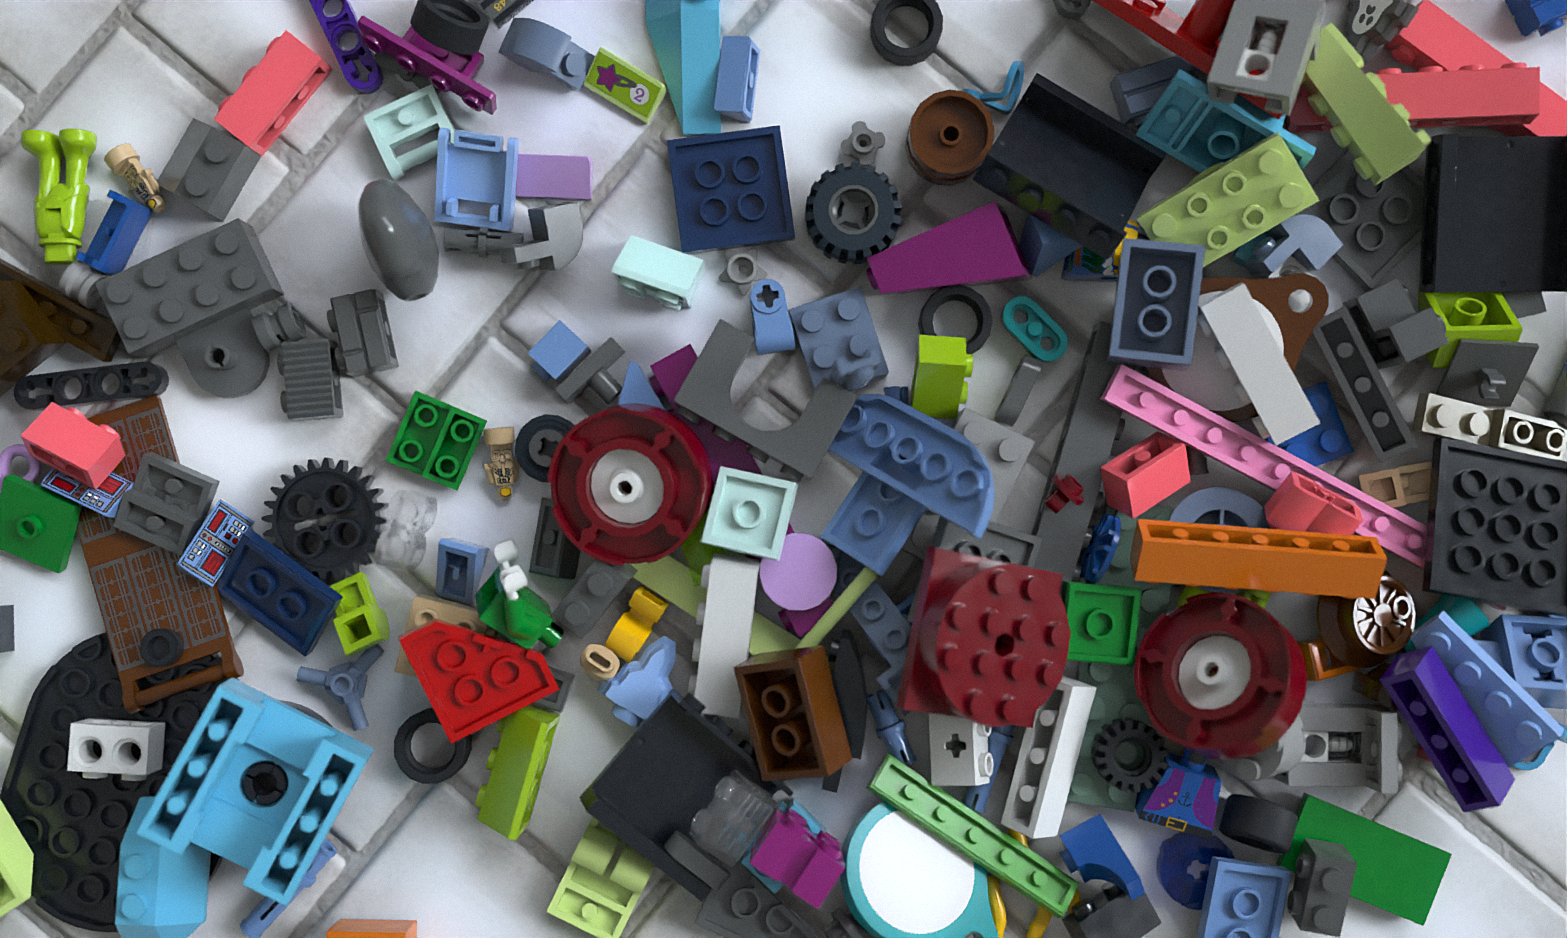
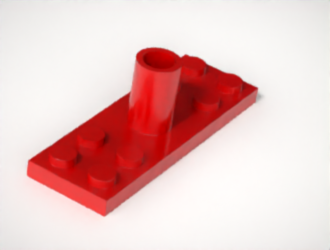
(1190, 38)

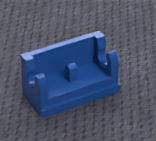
(116, 235)

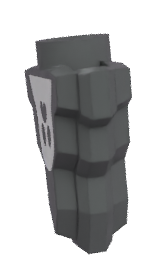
(1376, 23)

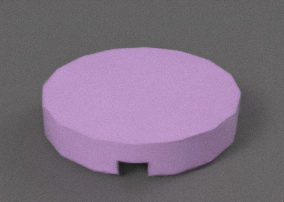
(801, 575)

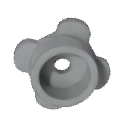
(866, 154)

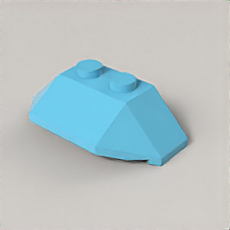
(158, 888)

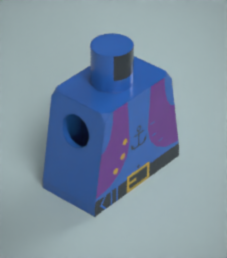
(1183, 797)

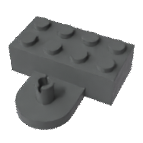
(202, 303)

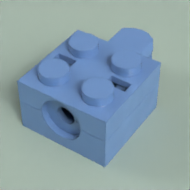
(1532, 654)

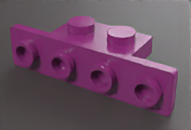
(443, 68)

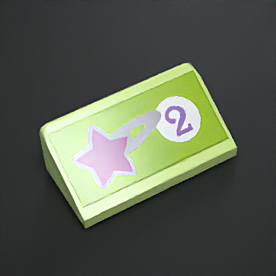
(624, 85)

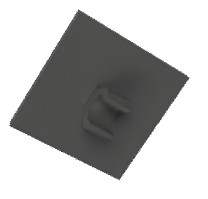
(1487, 371)

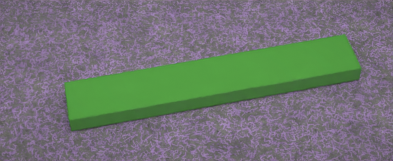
(973, 836)

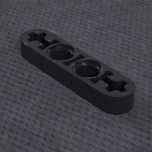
(91, 384)

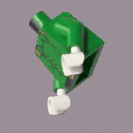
(512, 607)

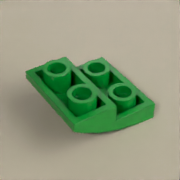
(436, 440)

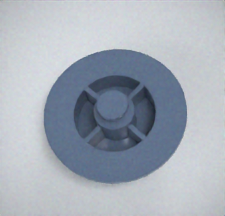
(1220, 507)

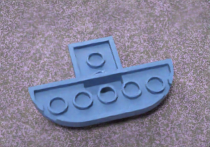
(906, 468)

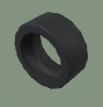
(450, 25)
(906, 56)
(971, 298)
(412, 767)

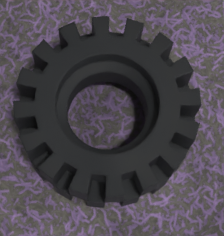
(1152, 759)

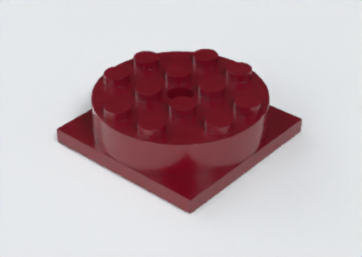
(984, 640)

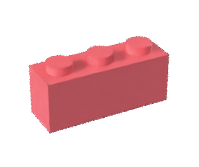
(272, 93)

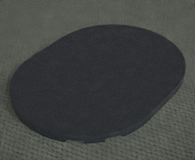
(81, 821)

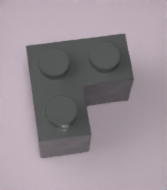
(1392, 326)

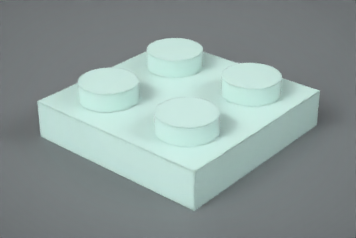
(749, 513)

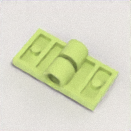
(1233, 201)
(601, 883)

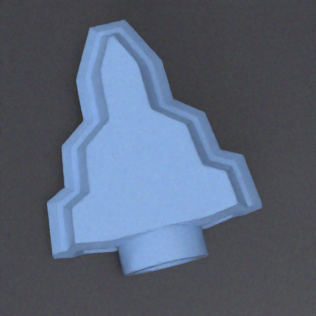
(642, 683)

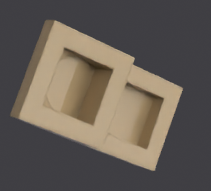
(1399, 484)

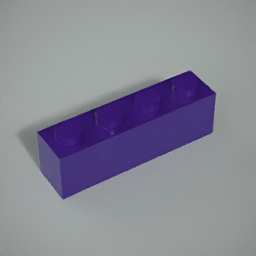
(1448, 730)

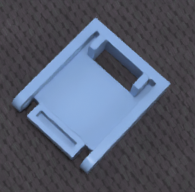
(476, 171)

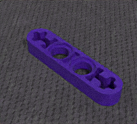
(334, 28)

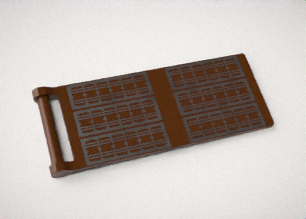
(140, 581)

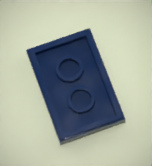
(278, 592)

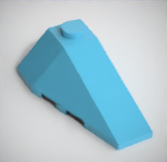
(688, 51)

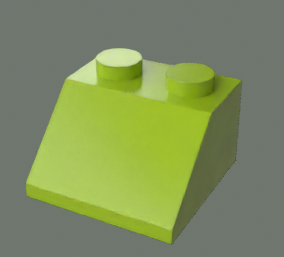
(1469, 317)

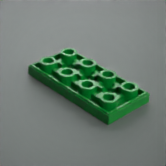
(1391, 866)

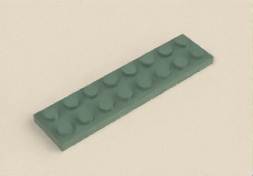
(1115, 684)

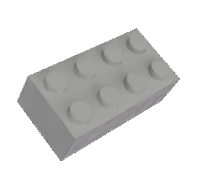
(1005, 455)

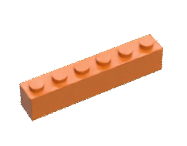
(1257, 559)

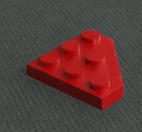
(474, 675)

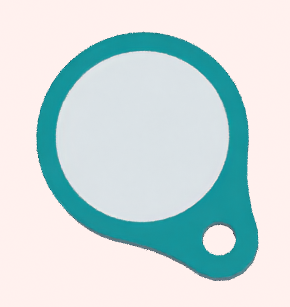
(911, 881)

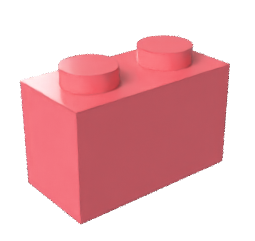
(74, 444)
(1145, 474)

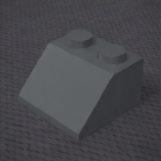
(208, 169)

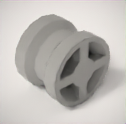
(80, 283)

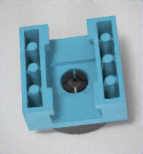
(223, 807)

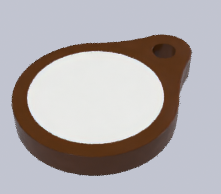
(1206, 379)

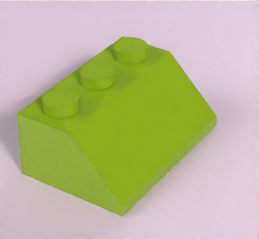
(516, 770)

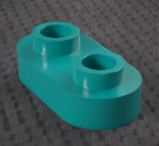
(1037, 325)

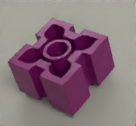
(797, 856)

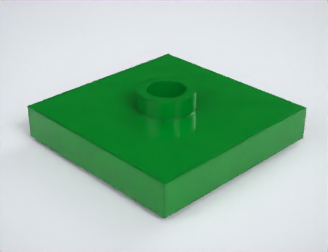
(37, 523)
(1101, 622)

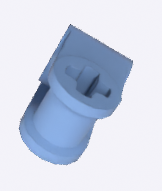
(771, 324)

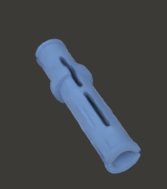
(997, 743)
(260, 919)

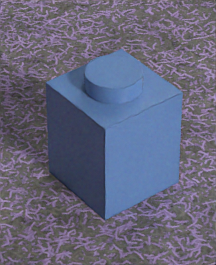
(558, 353)

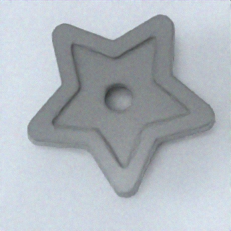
(747, 260)

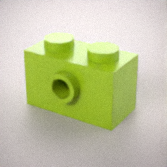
(940, 375)

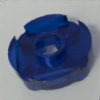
(1175, 858)

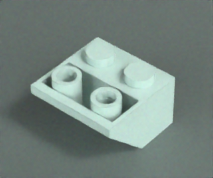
(658, 271)

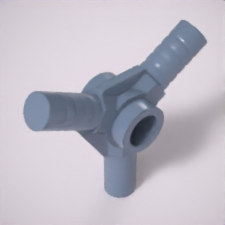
(346, 683)

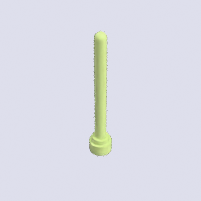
(838, 608)

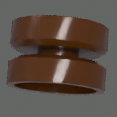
(953, 115)

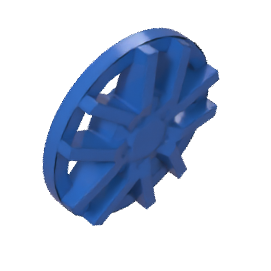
(1101, 548)

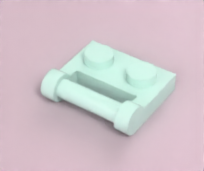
(405, 121)

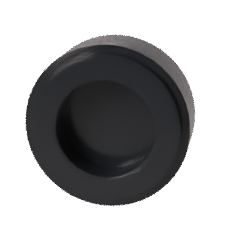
(162, 647)

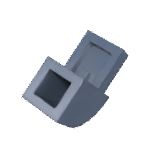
(546, 49)
(1301, 236)

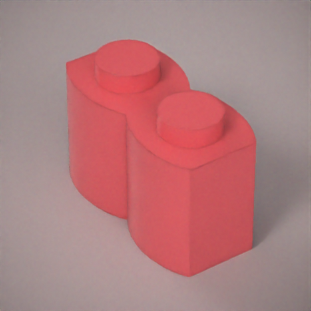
(1308, 507)

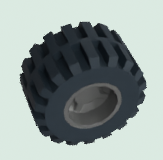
(852, 213)

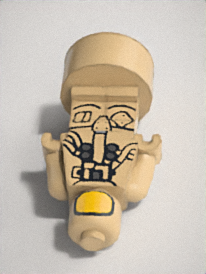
(125, 162)
(502, 468)

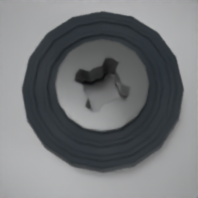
(530, 443)

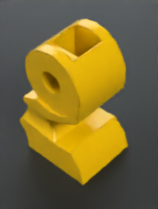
(636, 624)

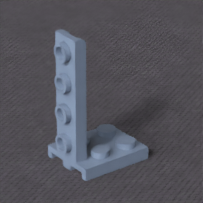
(839, 340)
(879, 620)

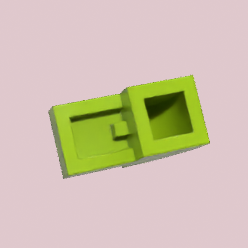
(359, 618)

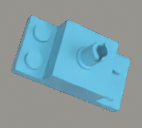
(1211, 131)

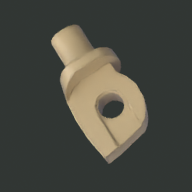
(599, 662)

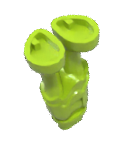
(60, 207)

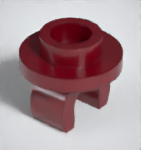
(1067, 489)

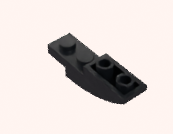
(851, 697)

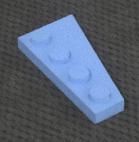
(1501, 705)

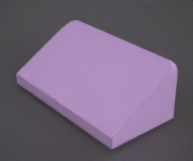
(554, 177)

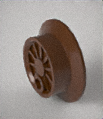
(1367, 629)

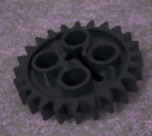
(319, 487)

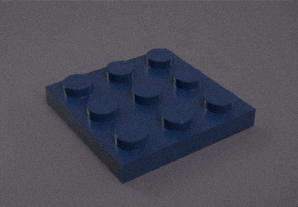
(731, 190)

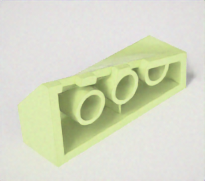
(1359, 111)

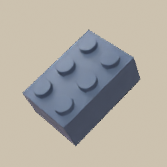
(1156, 304)

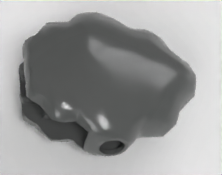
(398, 240)

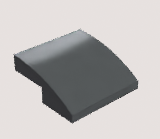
(166, 503)

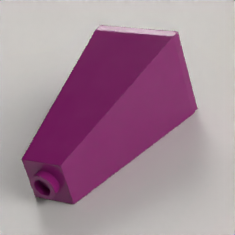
(962, 252)

